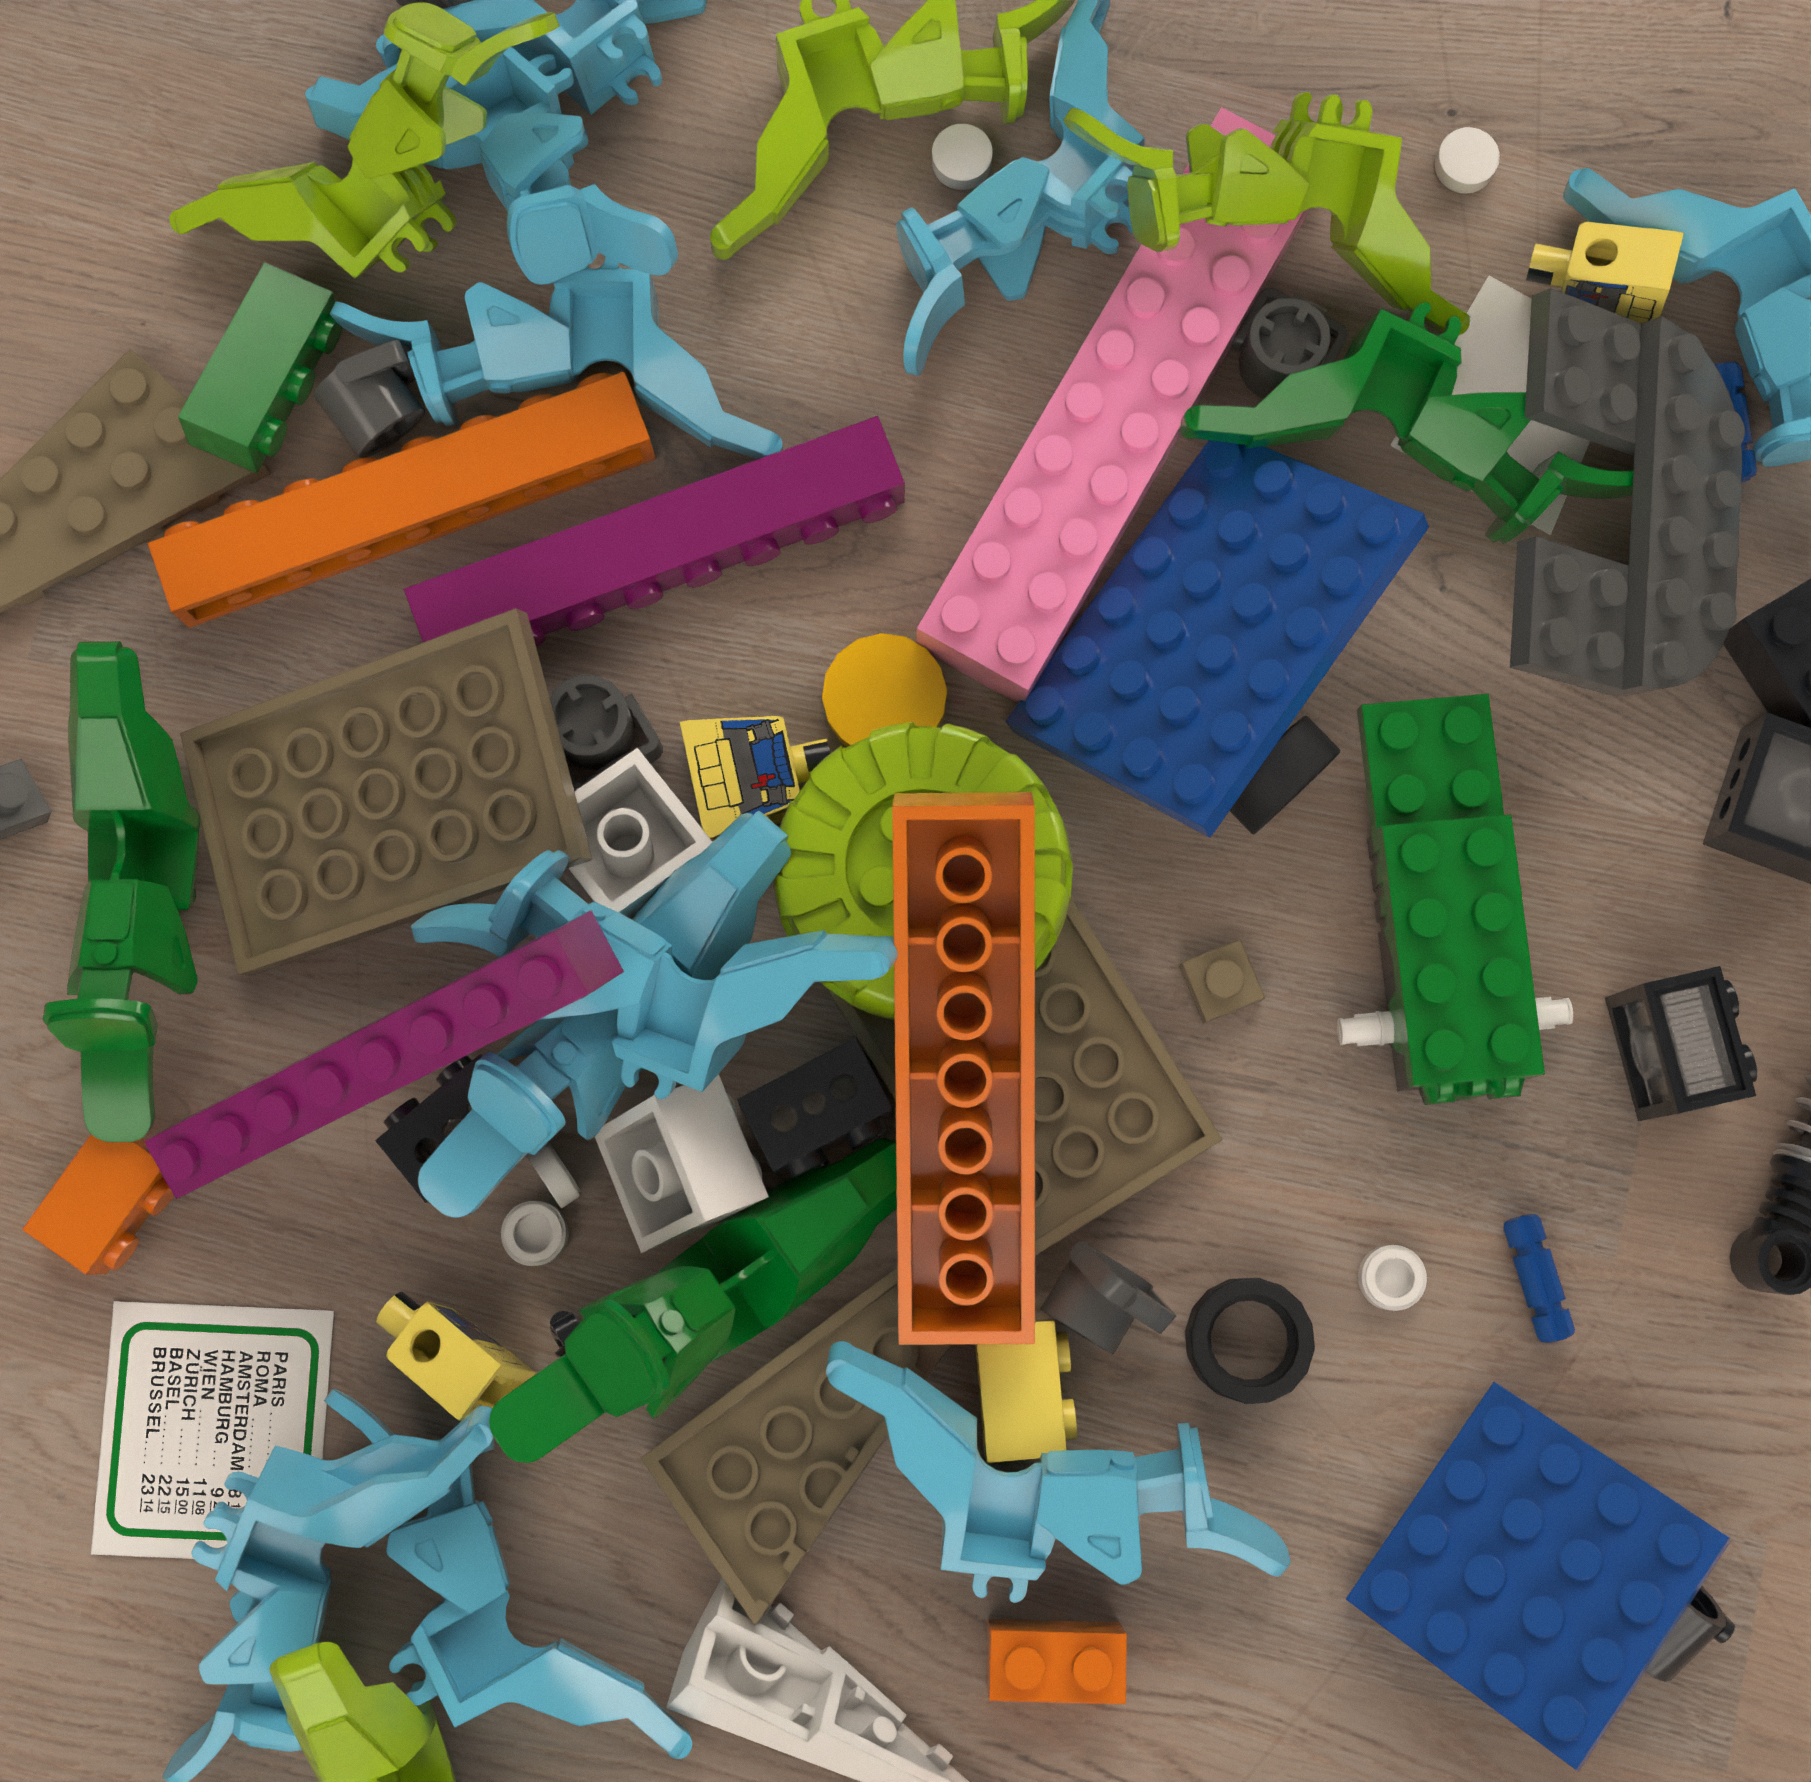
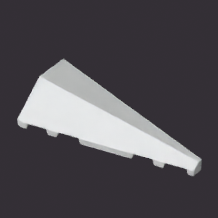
(797, 1698)

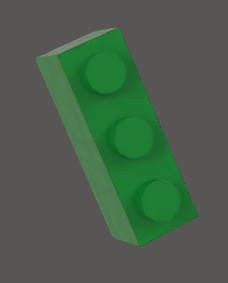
(261, 369)

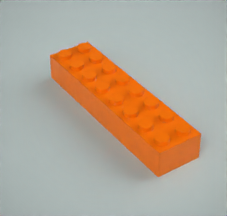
(965, 1066)

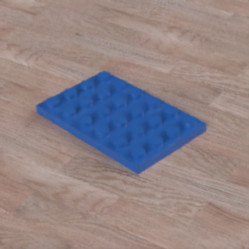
(1217, 629)

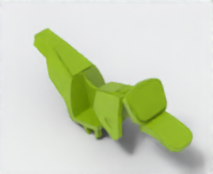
(844, 65)
(399, 131)
(1307, 167)
(357, 1729)

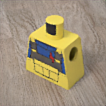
(1612, 268)
(745, 768)
(449, 1355)

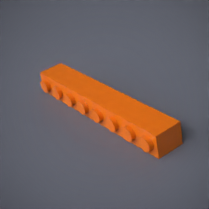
(401, 499)

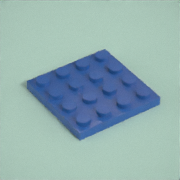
(1538, 1574)

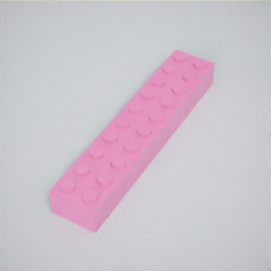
(1099, 448)

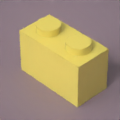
(1023, 1396)

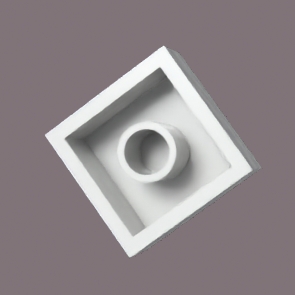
(634, 835)
(680, 1164)

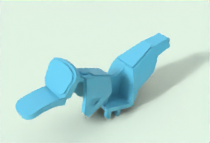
(596, 39)
(527, 164)
(1007, 214)
(1769, 261)
(591, 319)
(706, 917)
(664, 1017)
(1081, 1497)
(280, 1569)
(466, 1637)

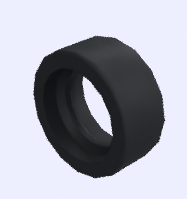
(1286, 771)
(1299, 1340)

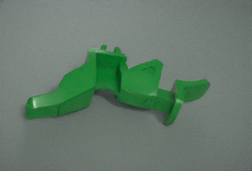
(1410, 381)
(138, 878)
(702, 1303)

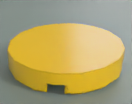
(882, 684)

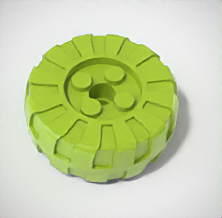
(844, 838)

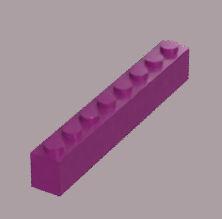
(673, 538)
(387, 1054)

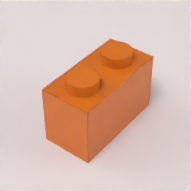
(100, 1205)
(1056, 1661)

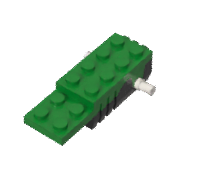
(1447, 906)

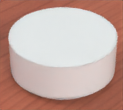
(962, 156)
(1467, 160)
(555, 1175)
(534, 1233)
(1392, 1277)

